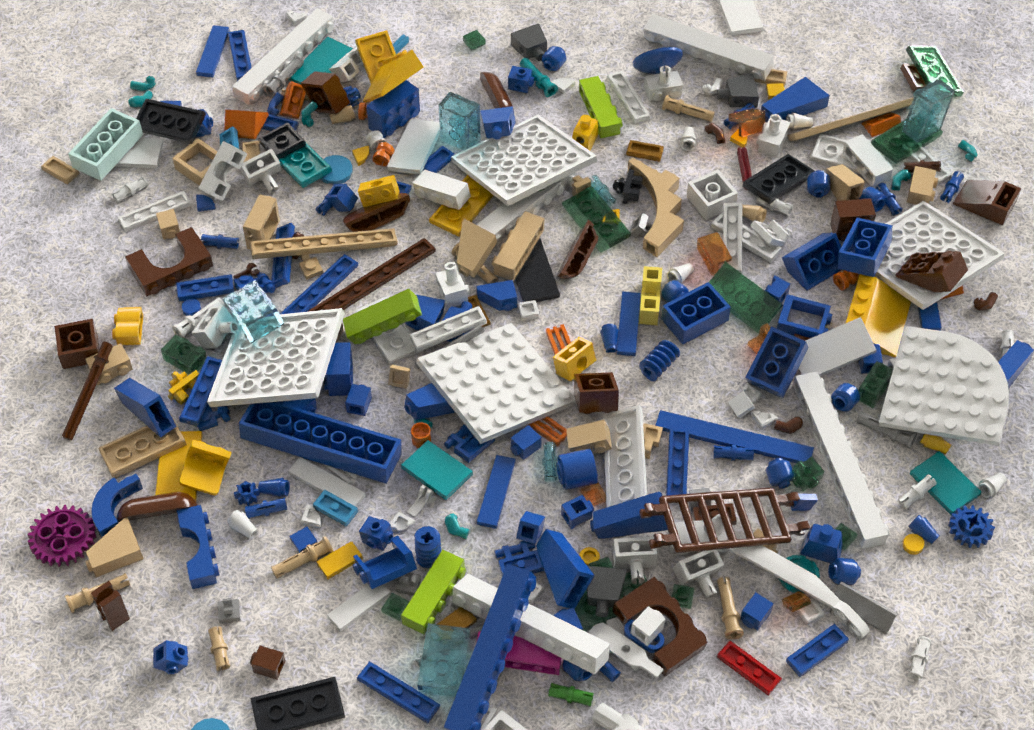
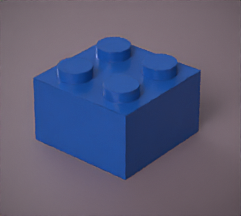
(340, 370)

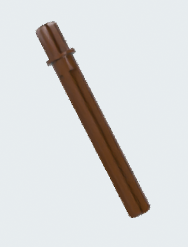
(87, 390)

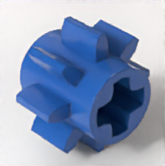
(353, 95)
(246, 493)

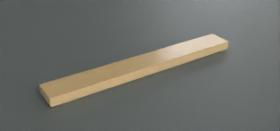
(849, 120)
(323, 243)

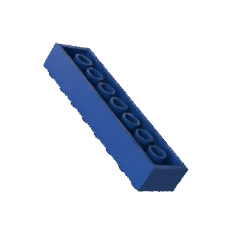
(321, 439)

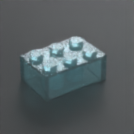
(928, 110)
(459, 121)
(253, 311)
(444, 659)

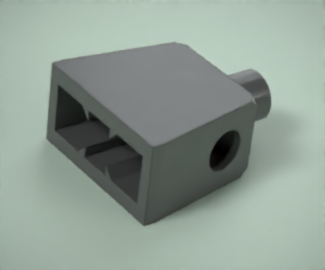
(530, 42)
(740, 91)
(605, 588)

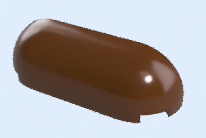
(495, 90)
(376, 215)
(579, 252)
(155, 505)

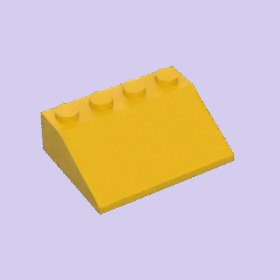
(392, 73)
(881, 311)

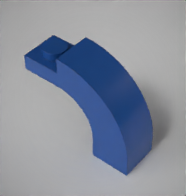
(108, 498)

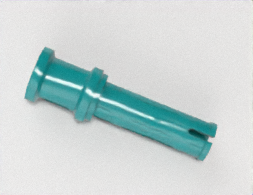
(542, 81)

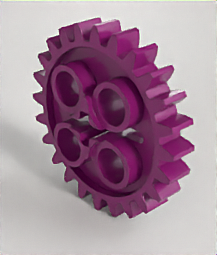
(61, 535)

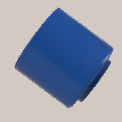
(576, 469)

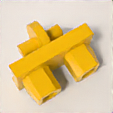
(180, 384)

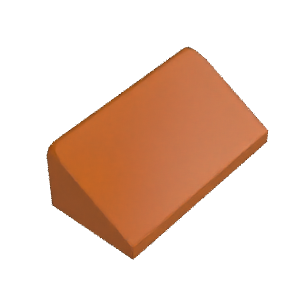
(292, 100)
(881, 123)

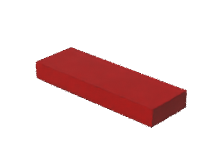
(749, 667)

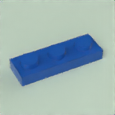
(205, 287)
(817, 650)

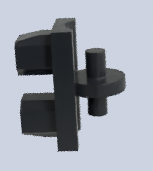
(629, 193)

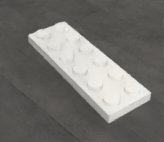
(626, 461)

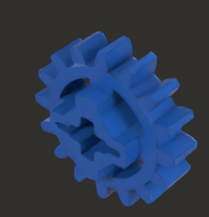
(963, 519)

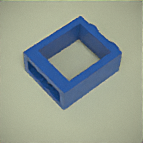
(807, 306)

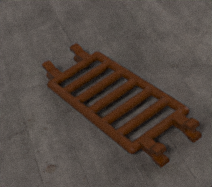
(695, 545)

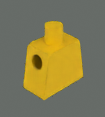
(586, 129)

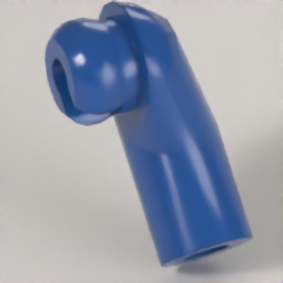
(272, 108)

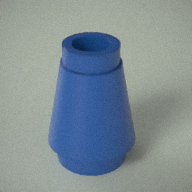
(610, 337)
(275, 487)
(923, 528)

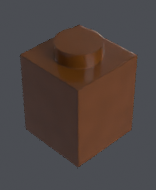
(267, 662)

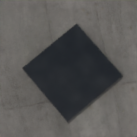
(282, 140)

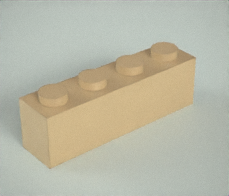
(518, 246)

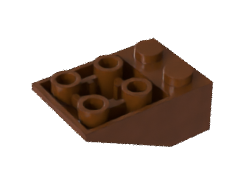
(988, 199)
(934, 270)

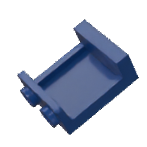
(386, 566)

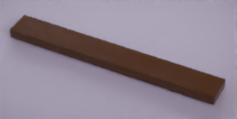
(378, 277)

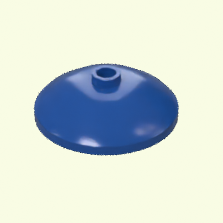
(653, 60)

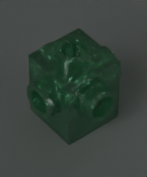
(807, 474)

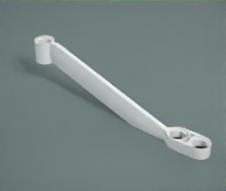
(796, 577)

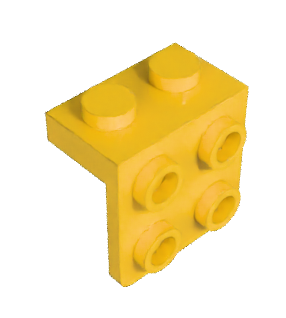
(204, 467)

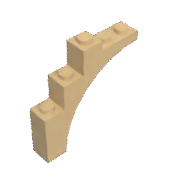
(667, 204)

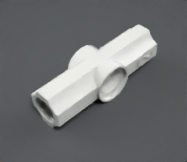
(613, 720)

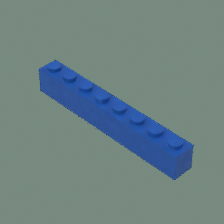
(491, 649)

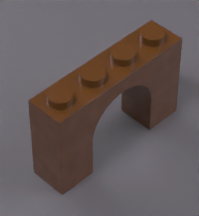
(154, 278)
(688, 639)

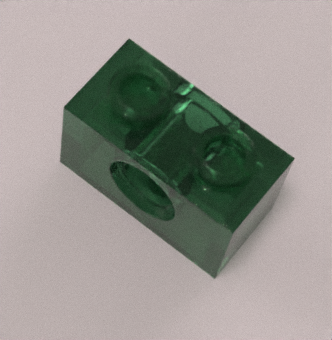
(183, 354)
(875, 384)

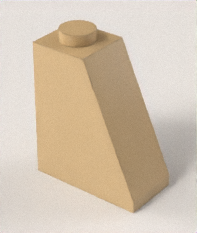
(845, 183)
(474, 248)
(114, 550)

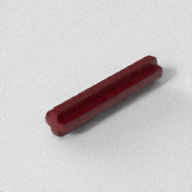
(744, 163)

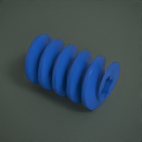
(659, 360)
(427, 546)

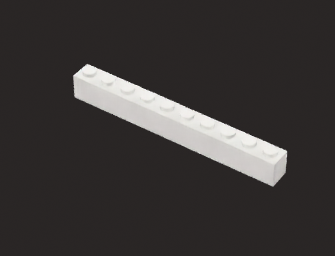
(840, 460)

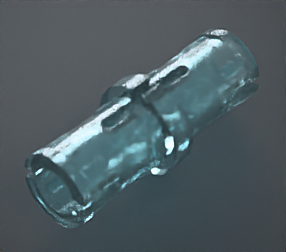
(602, 190)
(549, 461)

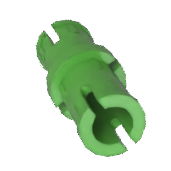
(571, 694)

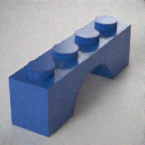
(201, 567)

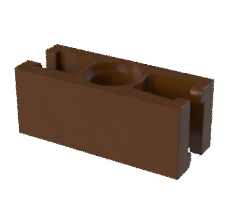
(110, 605)

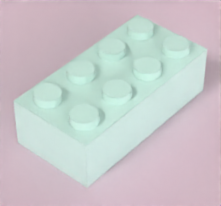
(105, 144)

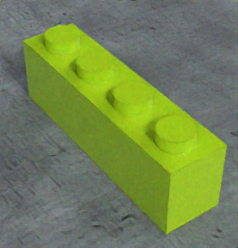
(600, 106)
(382, 316)
(433, 592)

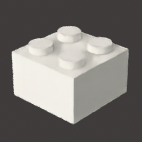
(710, 194)

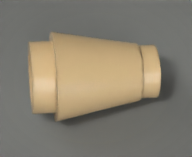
(344, 115)
(754, 212)

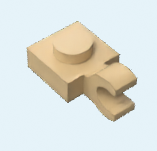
(310, 266)
(652, 437)

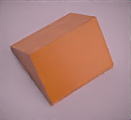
(246, 122)

